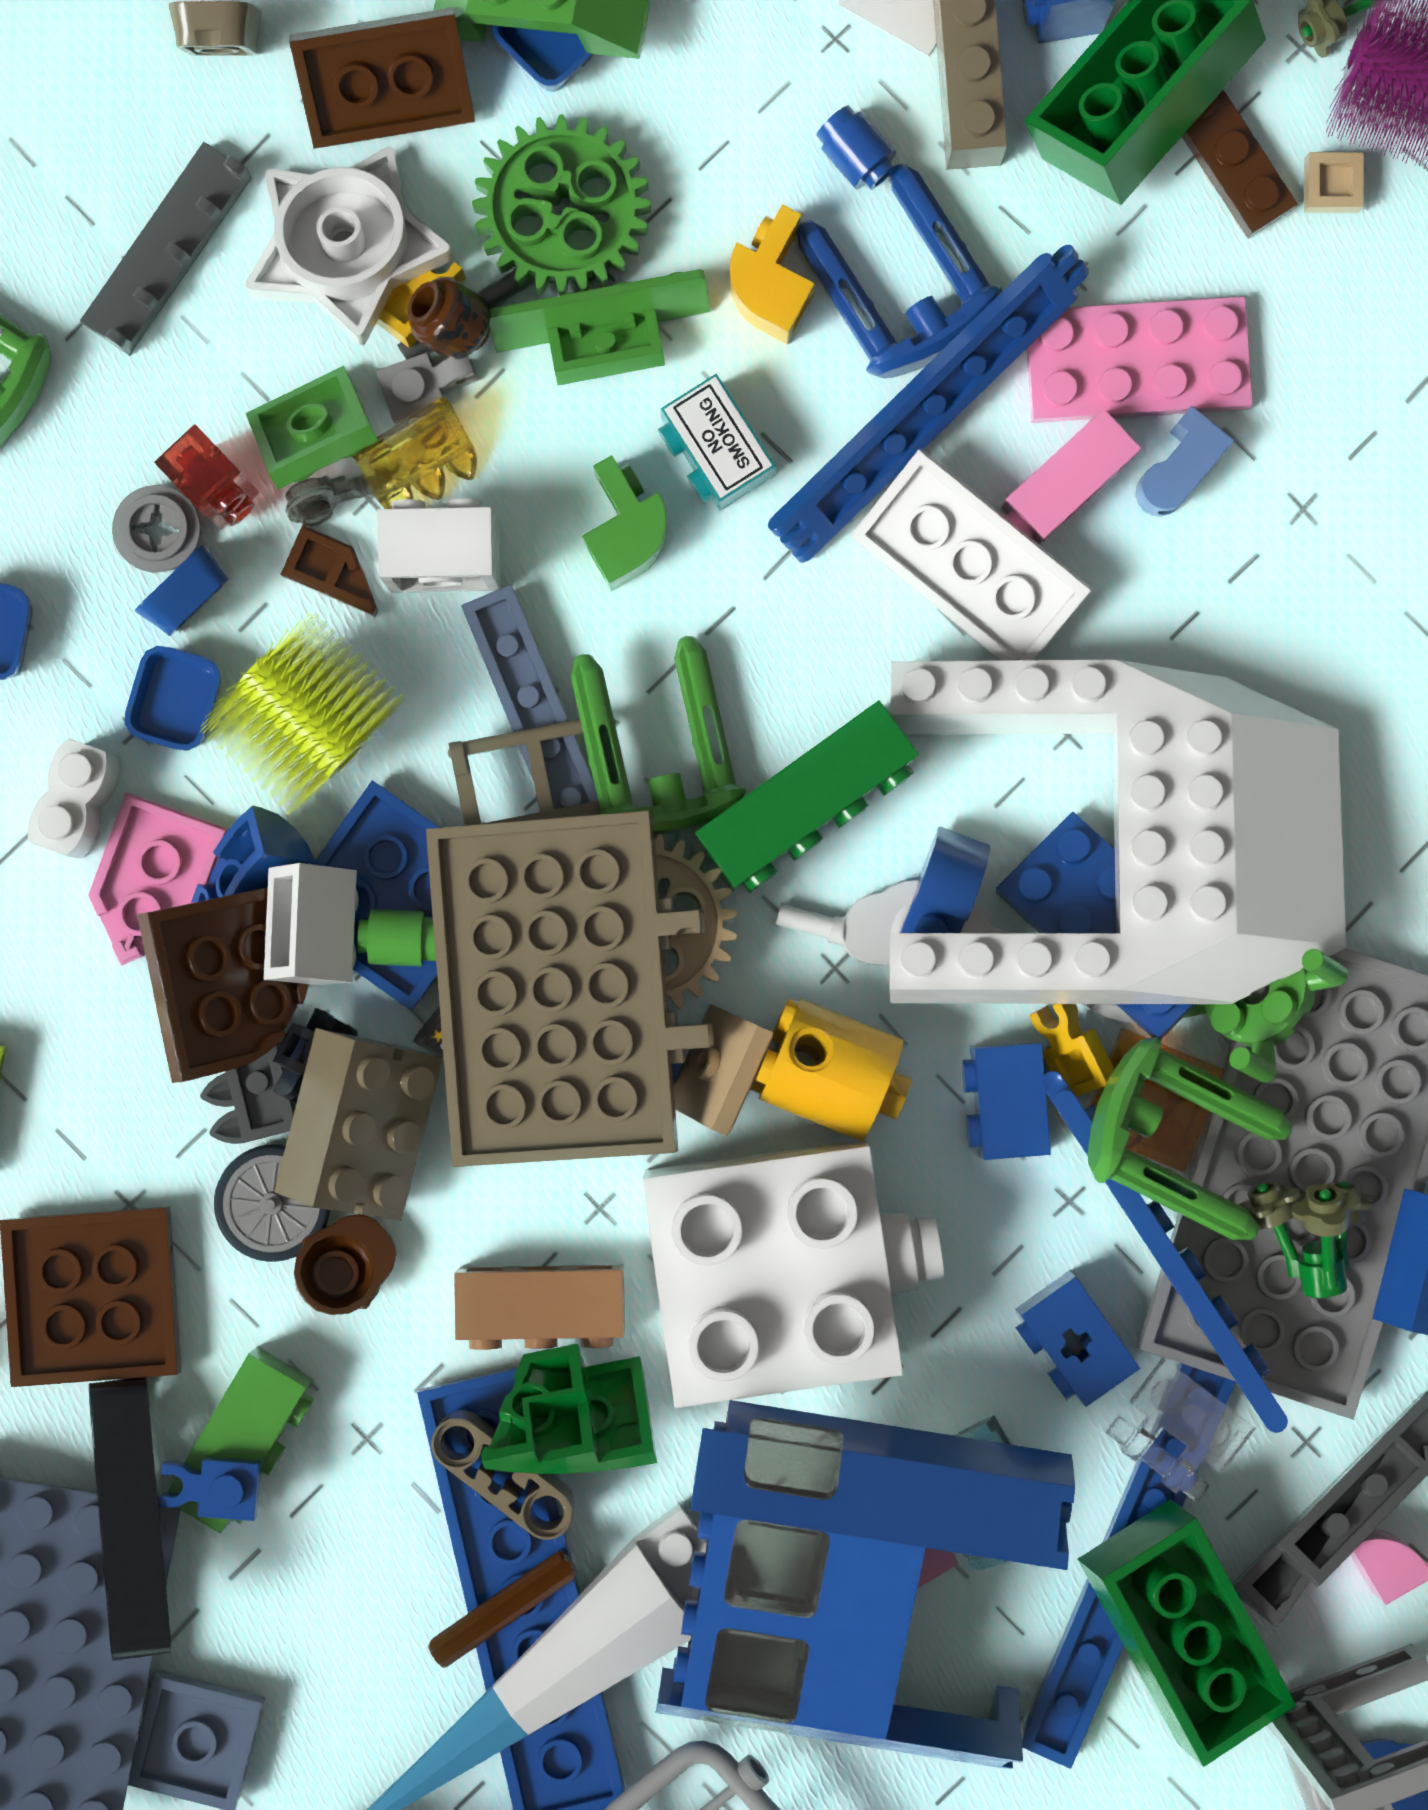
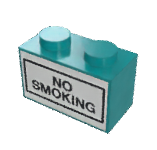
(716, 443)

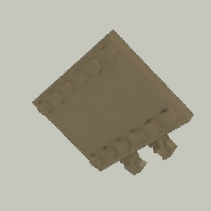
(556, 989)

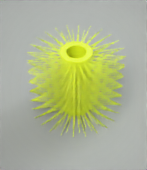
(301, 713)

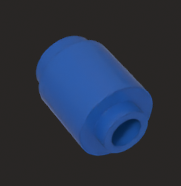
(857, 148)

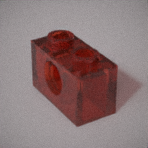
(208, 478)

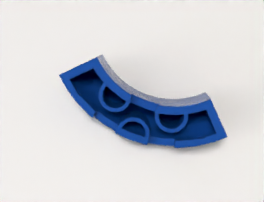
(249, 849)

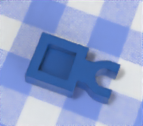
(222, 1487)

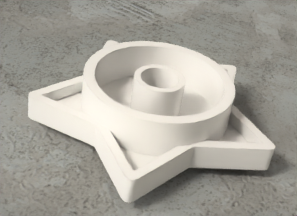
(344, 242)

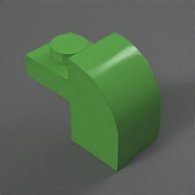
(634, 537)

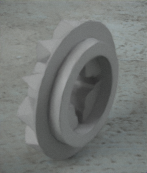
(139, 511)

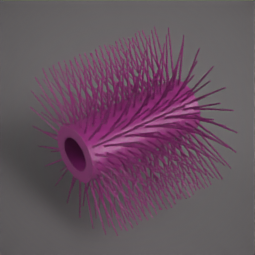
(1390, 67)

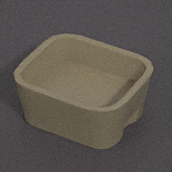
(216, 27)

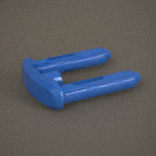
(933, 328)

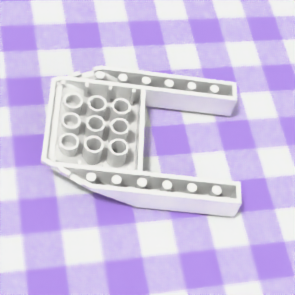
(1216, 831)

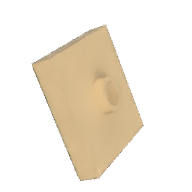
(719, 1077)

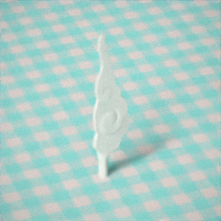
(870, 920)

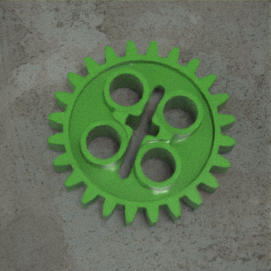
(576, 159)

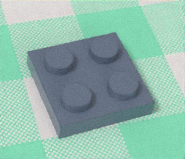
(195, 1741)

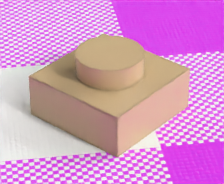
(1333, 182)

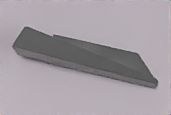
(1339, 1517)

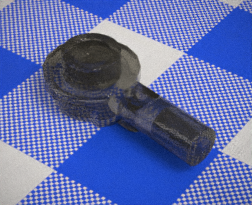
(316, 498)

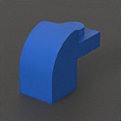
(947, 884)

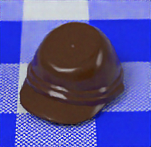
(344, 1265)

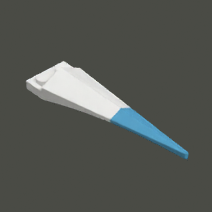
(604, 1636)

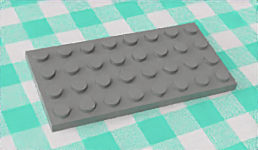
(1358, 1115)

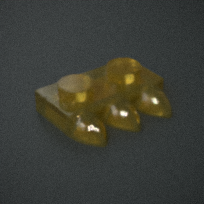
(416, 453)

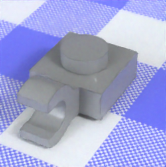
(416, 383)

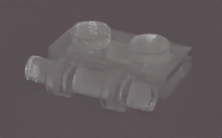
(1190, 1415)

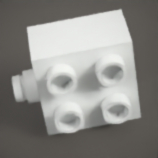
(781, 1271)

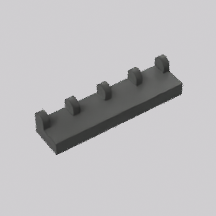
(166, 248)

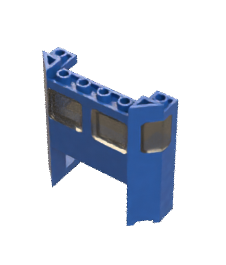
(820, 1565)

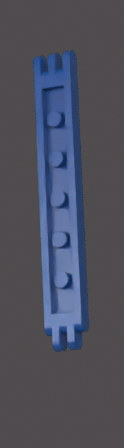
(929, 402)
(1179, 1267)

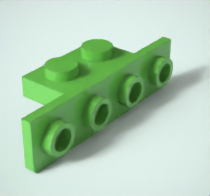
(602, 328)

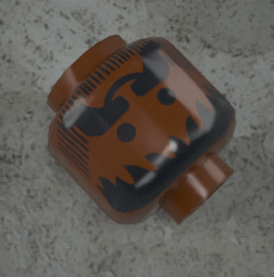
(449, 317)

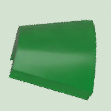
(573, 1416)

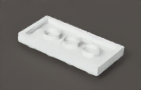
(970, 560)

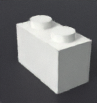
(310, 924)

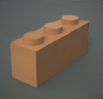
(539, 1305)

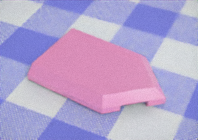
(149, 866)

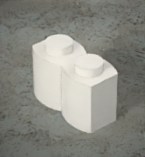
(70, 812)

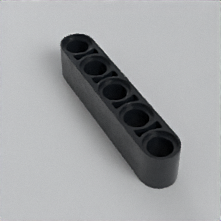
(129, 1519)

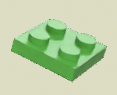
(311, 427)

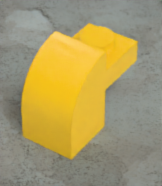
(762, 288)

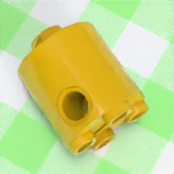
(851, 1071)

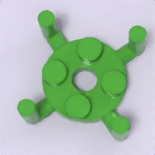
(1273, 1018)

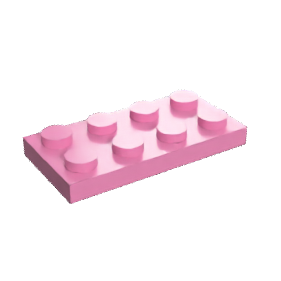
(1141, 360)

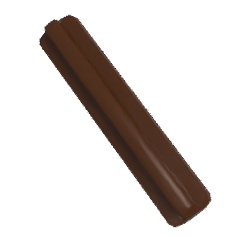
(502, 1609)

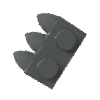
(257, 1108)

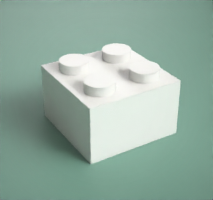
(438, 547)

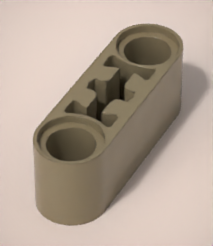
(502, 1495)

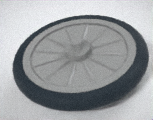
(256, 1217)

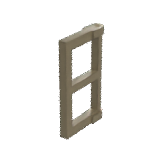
(459, 753)

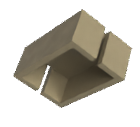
(358, 1125)

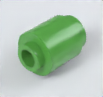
(397, 937)

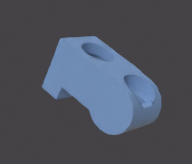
(1173, 480)

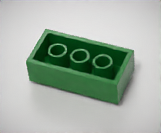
(1142, 88)
(806, 796)
(1187, 1632)

